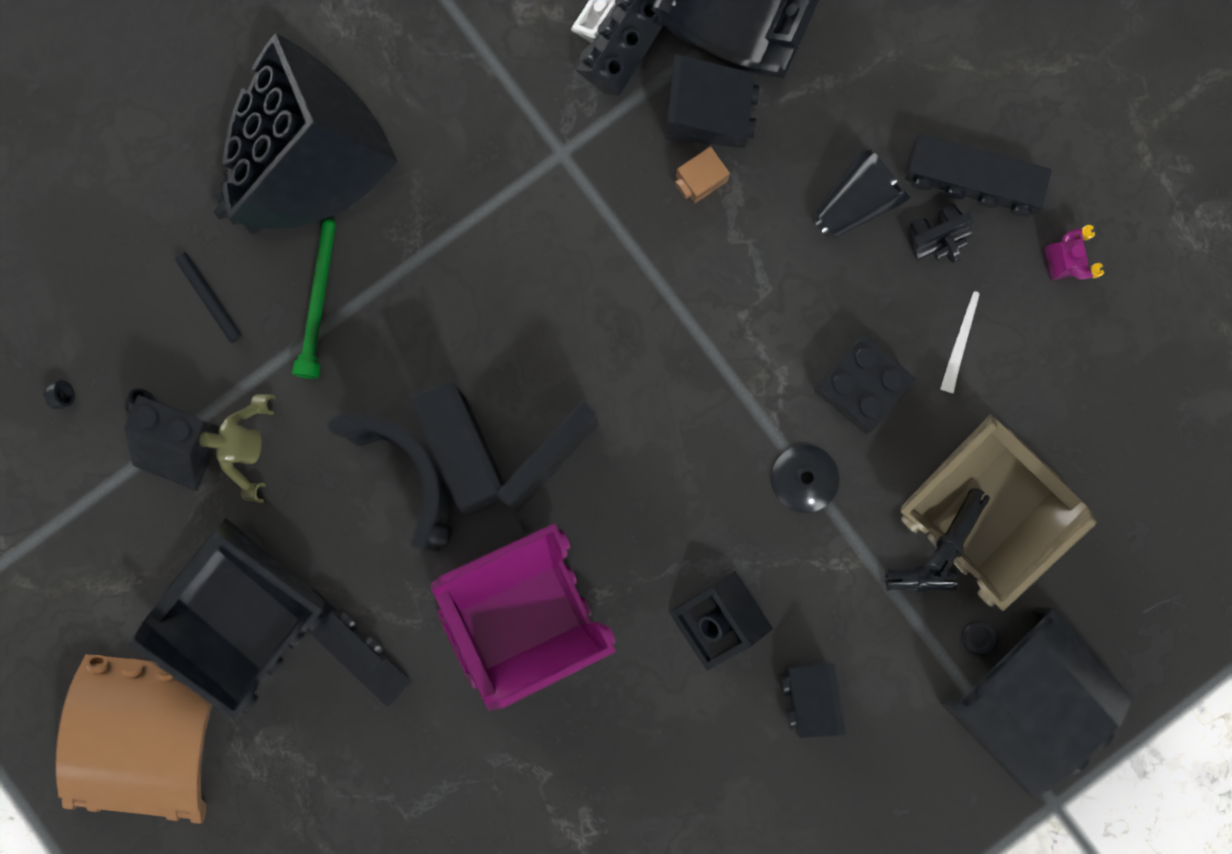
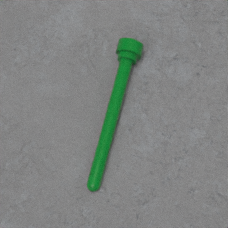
(307, 364)

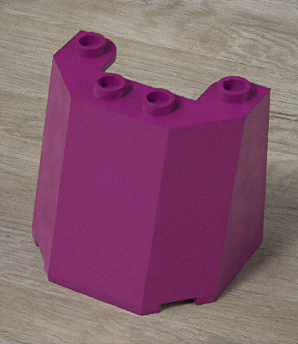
(519, 619)

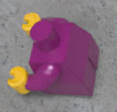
(1070, 258)

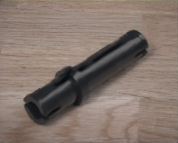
(952, 543)

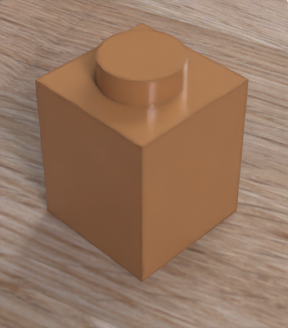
(701, 175)

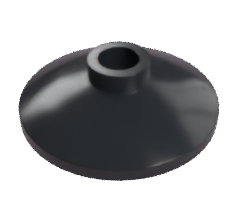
(789, 487)

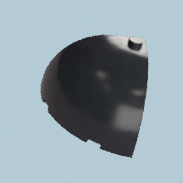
(299, 143)

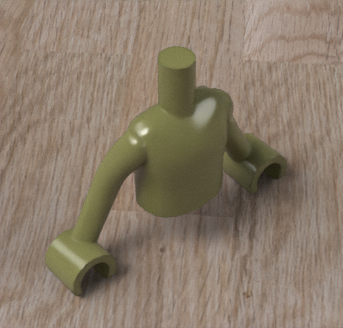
(239, 445)

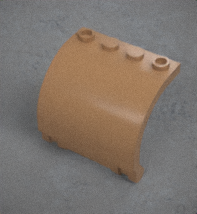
(131, 741)

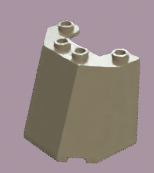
(1021, 528)

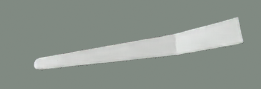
(954, 363)

